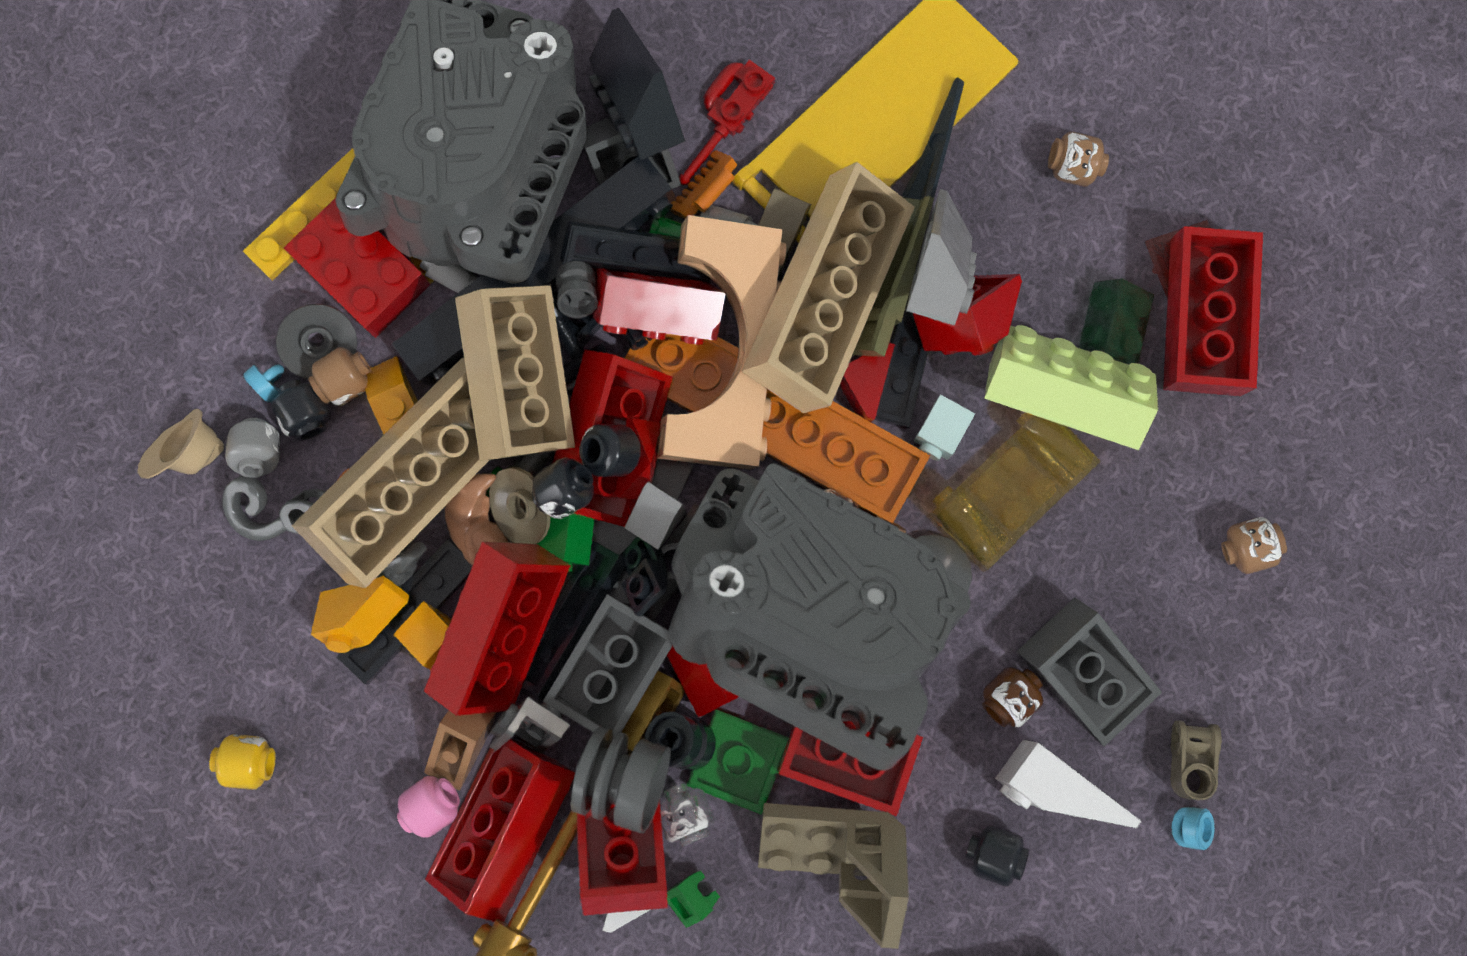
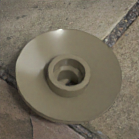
(515, 509)

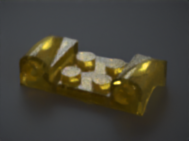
(1013, 488)

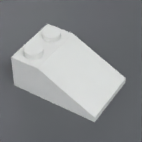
(1045, 781)

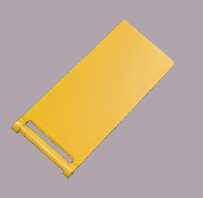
(884, 104)

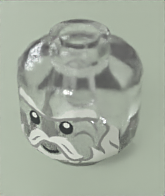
(686, 815)

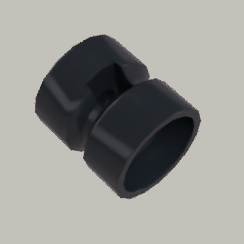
(688, 738)

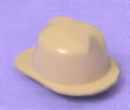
(182, 448)

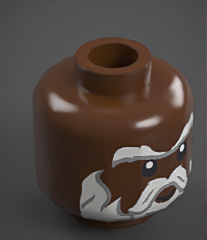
(1013, 697)

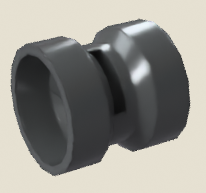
(576, 289)

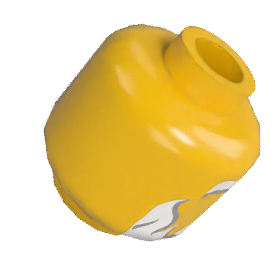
(242, 762)

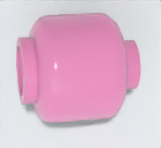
(428, 806)

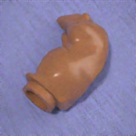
(469, 519)

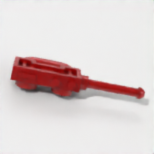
(733, 112)

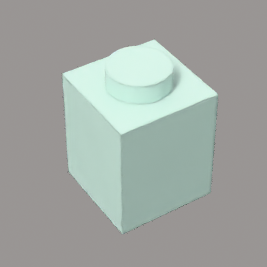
(943, 428)

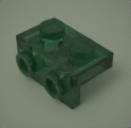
(1117, 320)

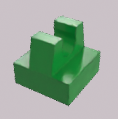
(688, 901)

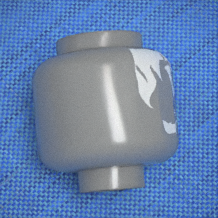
(253, 448)

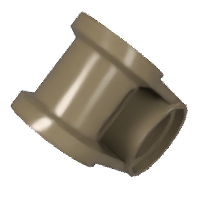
(1196, 756)

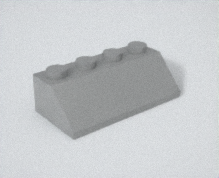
(944, 266)

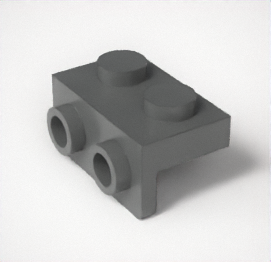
(532, 723)

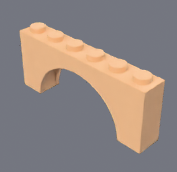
(745, 267)

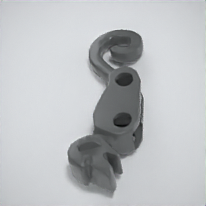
(398, 571)

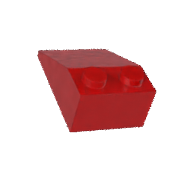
(620, 866)

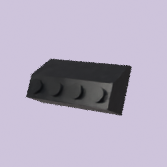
(633, 89)

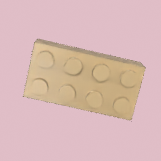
(514, 371)

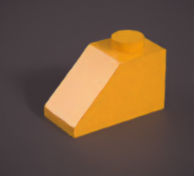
(389, 393)
(356, 615)

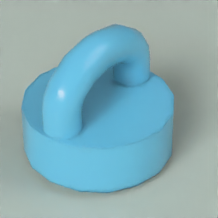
(263, 382)
(1193, 828)

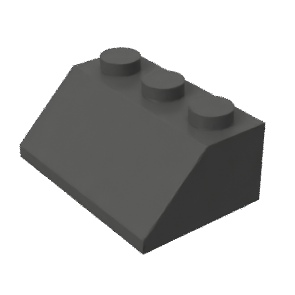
(610, 667)

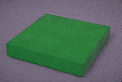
(742, 763)

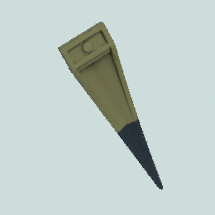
(920, 192)

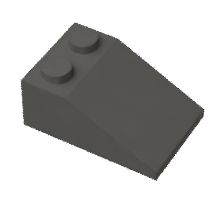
(1089, 670)

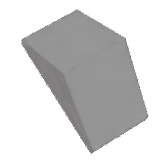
(655, 516)

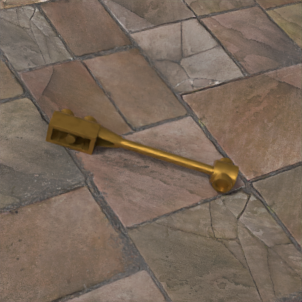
(508, 939)

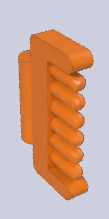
(709, 187)

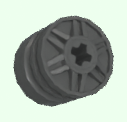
(612, 776)

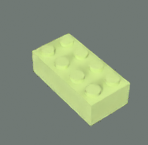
(1073, 386)

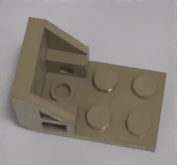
(846, 845)

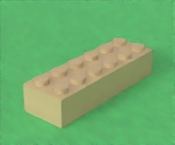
(829, 289)
(397, 484)

